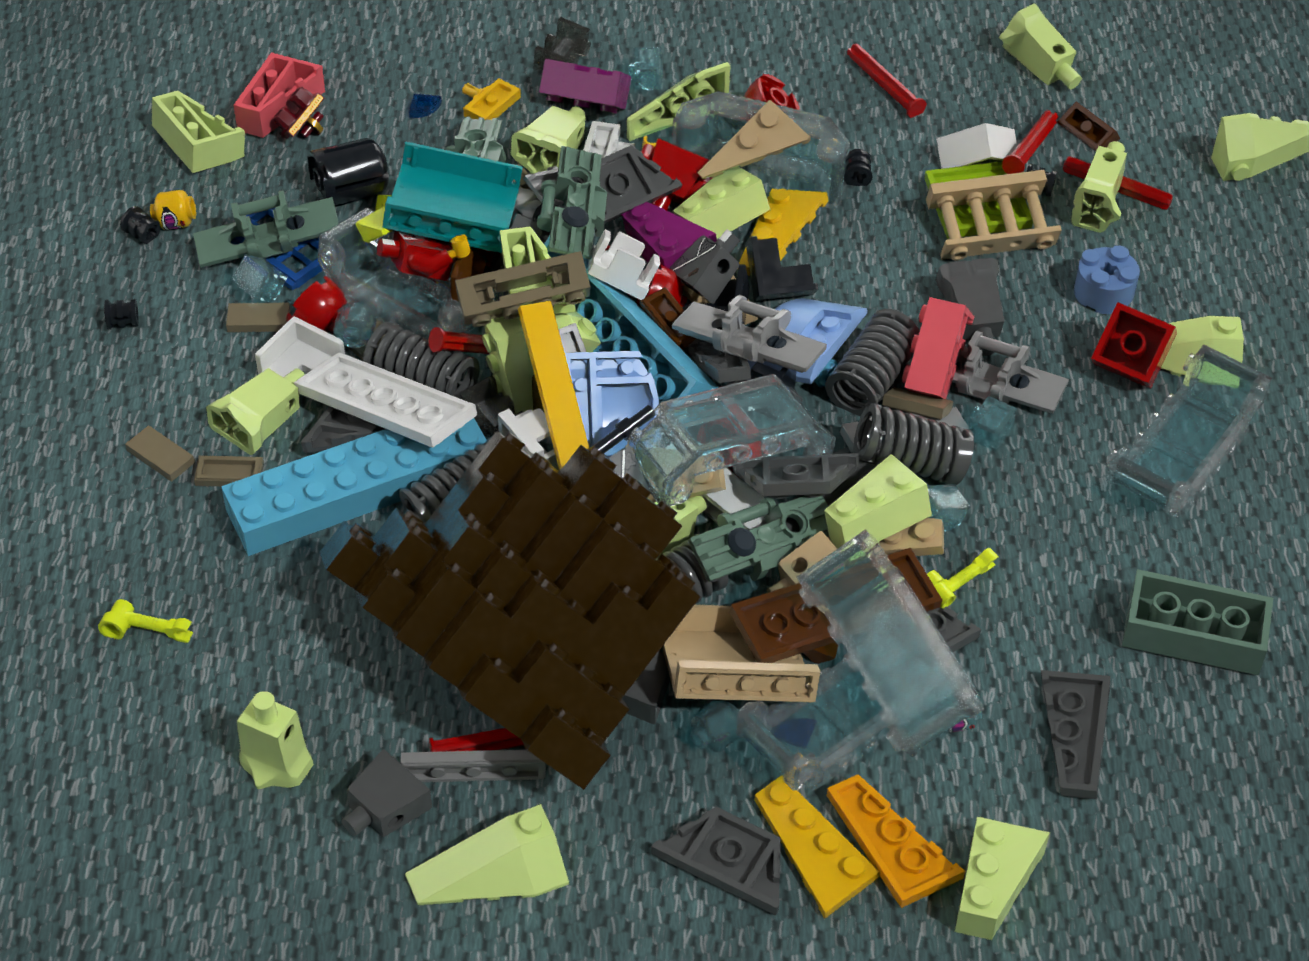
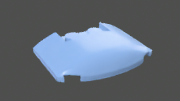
(822, 322)
(609, 390)

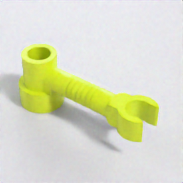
(946, 587)
(122, 616)

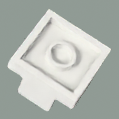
(622, 264)
(530, 429)

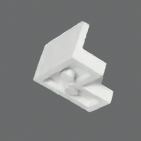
(976, 145)
(298, 347)

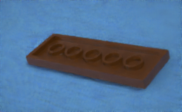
(784, 626)

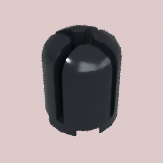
(349, 170)

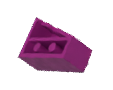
(585, 85)
(662, 232)

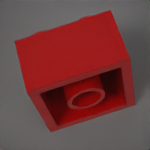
(1134, 345)

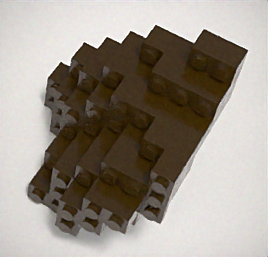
(529, 593)

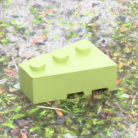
(194, 134)
(523, 247)
(996, 872)

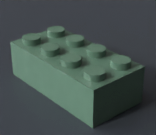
(1198, 622)

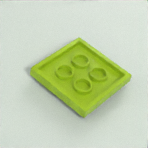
(991, 209)

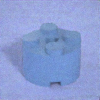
(1106, 278)

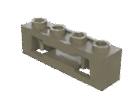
(477, 296)

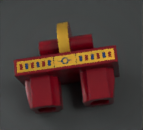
(292, 123)

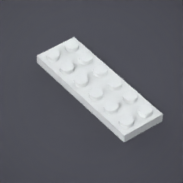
(386, 399)

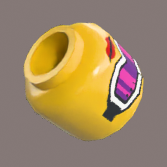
(173, 209)

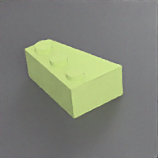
(726, 202)
(510, 361)
(881, 503)

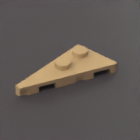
(763, 135)

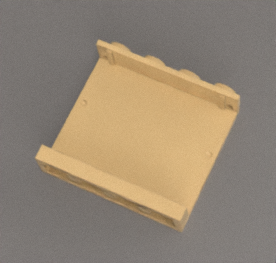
(713, 662)

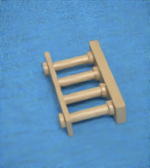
(987, 189)

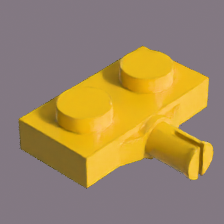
(490, 100)

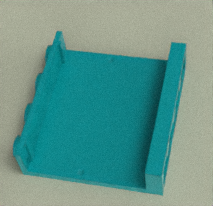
(453, 195)

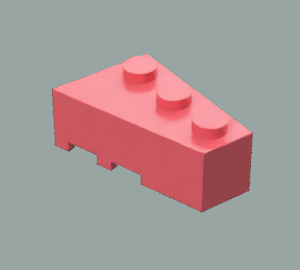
(271, 91)
(937, 347)

